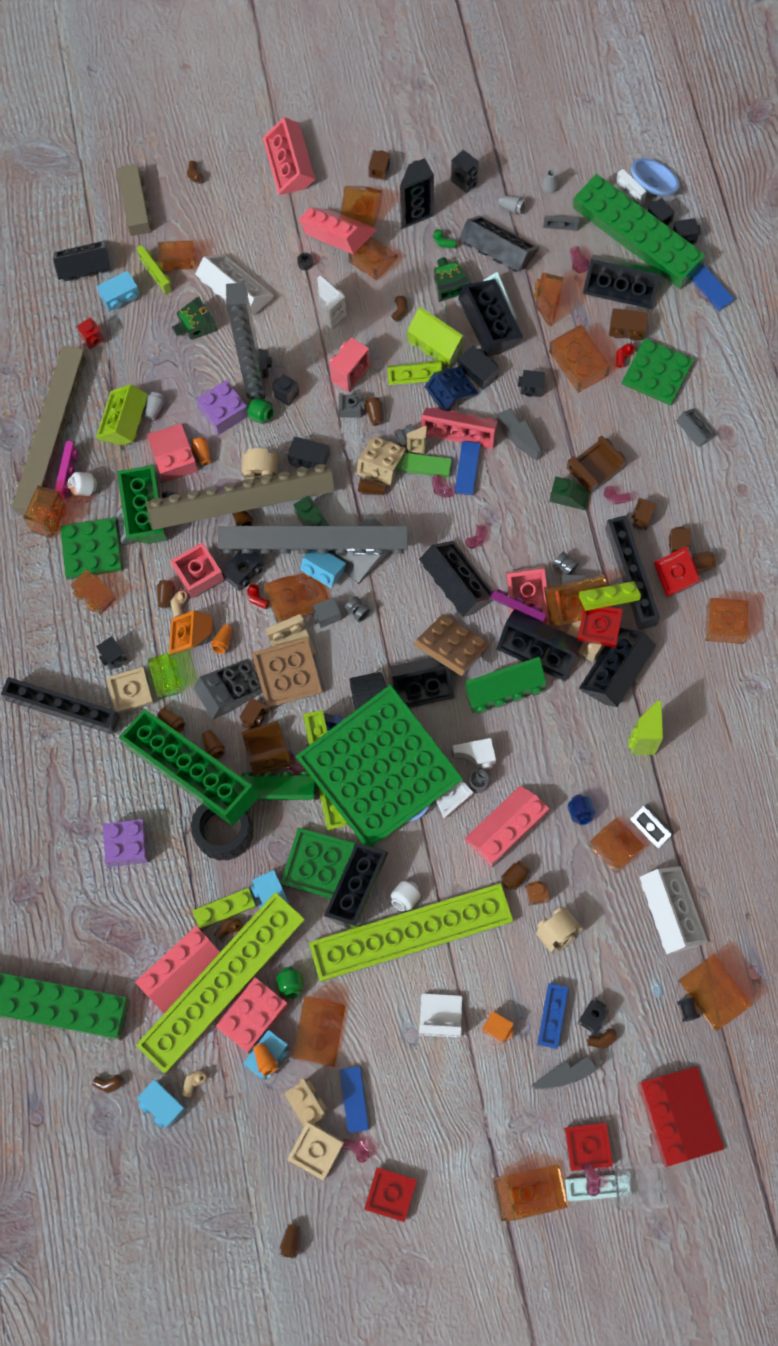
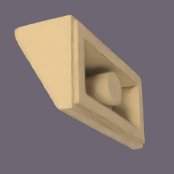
(417, 441)

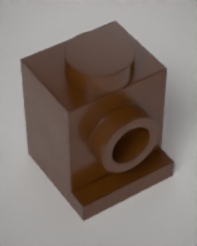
(643, 513)
(253, 714)

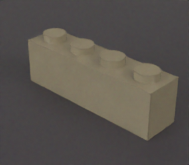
(133, 200)

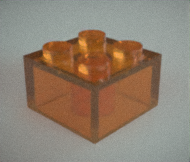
(45, 512)
(726, 620)

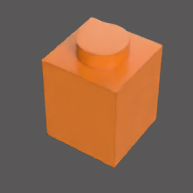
(498, 1027)

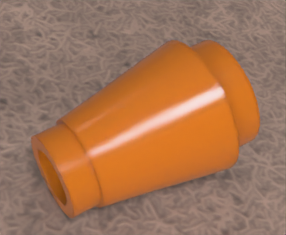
(201, 449)
(222, 640)
(265, 1060)

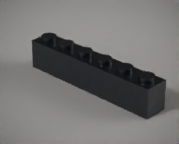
(632, 570)
(60, 705)

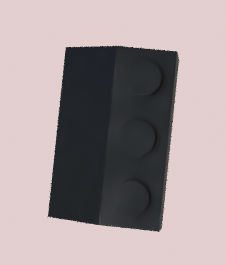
(81, 260)
(422, 682)

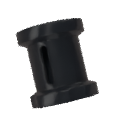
(688, 1009)

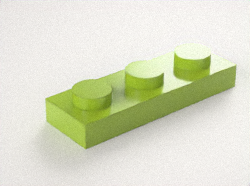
(154, 269)
(412, 372)
(609, 595)
(224, 908)

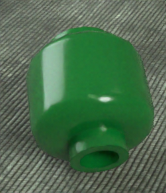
(260, 410)
(290, 983)

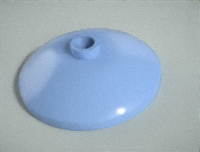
(654, 177)

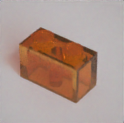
(177, 255)
(93, 592)

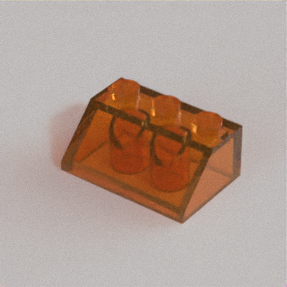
(715, 992)
(319, 1031)

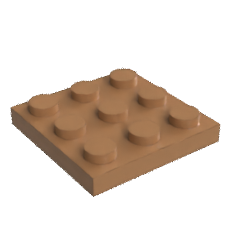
(451, 644)
(287, 672)

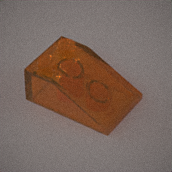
(294, 595)
(564, 601)
(529, 1193)

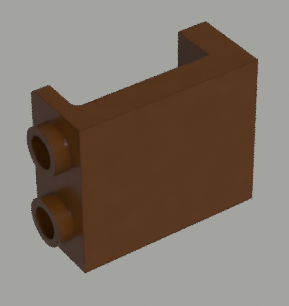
(596, 464)
(266, 748)

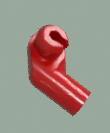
(623, 353)
(254, 597)

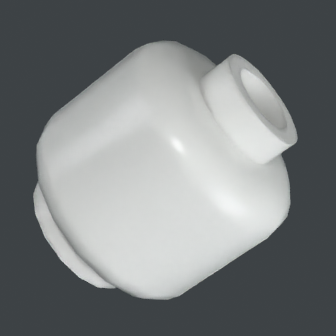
(82, 484)
(405, 895)

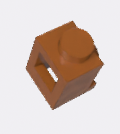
(537, 893)

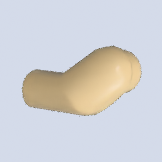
(177, 602)
(192, 1081)

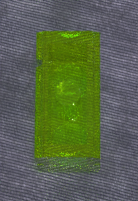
(164, 675)

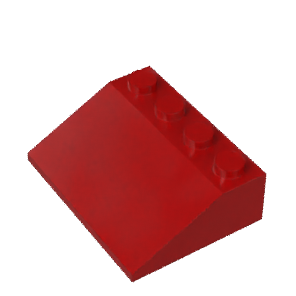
(680, 1116)

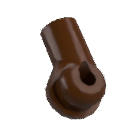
(193, 174)
(402, 308)
(228, 925)
(604, 1041)
(108, 1085)

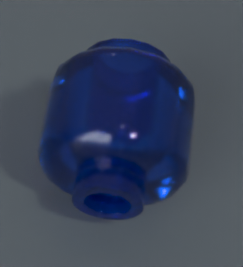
(581, 809)

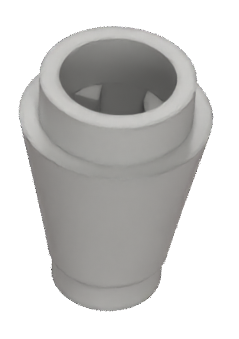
(550, 181)
(513, 204)
(154, 405)

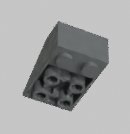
(227, 688)

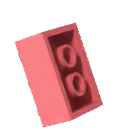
(252, 1015)

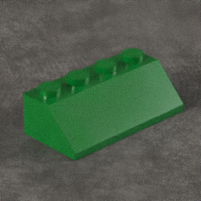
(136, 489)
(505, 685)
(283, 786)

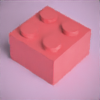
(349, 364)
(197, 570)

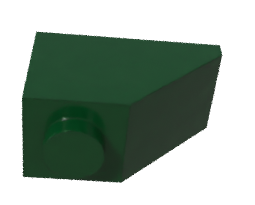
(569, 493)

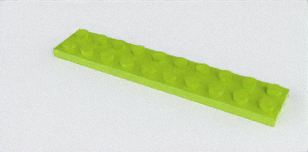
(410, 932)
(220, 983)

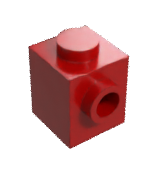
(90, 333)

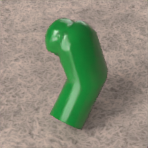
(442, 241)

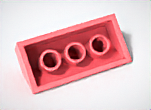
(288, 157)
(336, 229)
(459, 427)
(507, 825)
(177, 969)

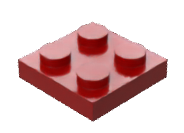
(677, 571)
(600, 626)
(588, 1144)
(390, 1194)

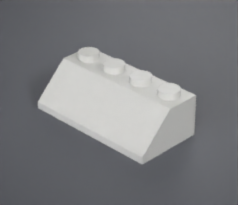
(220, 270)
(673, 909)

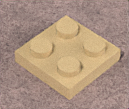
(129, 690)
(315, 1150)

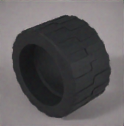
(366, 687)
(220, 852)

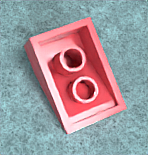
(172, 452)
(529, 586)

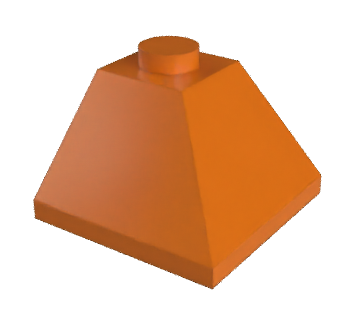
(188, 631)

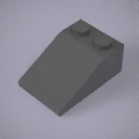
(361, 565)

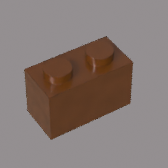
(628, 324)

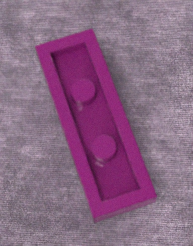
(517, 604)

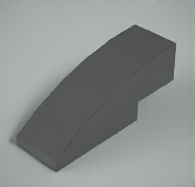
(519, 433)
(566, 1075)

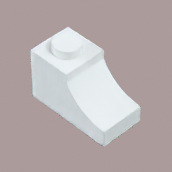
(478, 752)

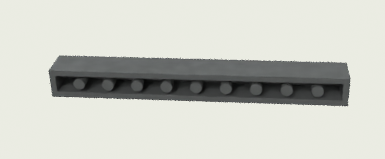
(245, 339)
(313, 539)

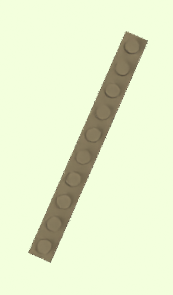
(50, 426)
(239, 496)

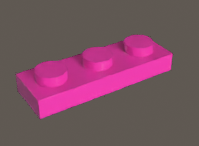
(66, 469)

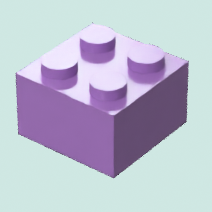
(222, 407)
(125, 843)

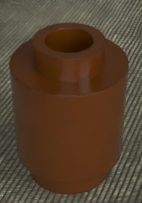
(704, 560)
(515, 875)

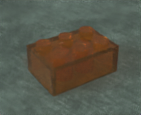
(579, 358)

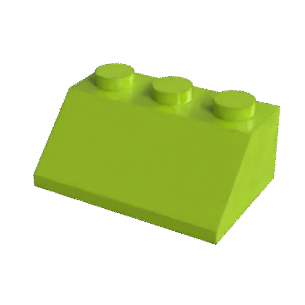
(435, 338)
(122, 415)
(647, 732)

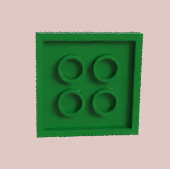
(657, 371)
(91, 547)
(316, 863)

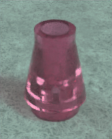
(579, 261)

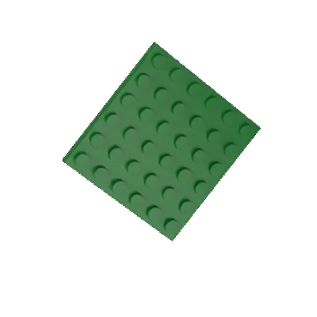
(379, 766)

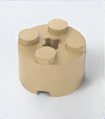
(258, 463)
(558, 930)

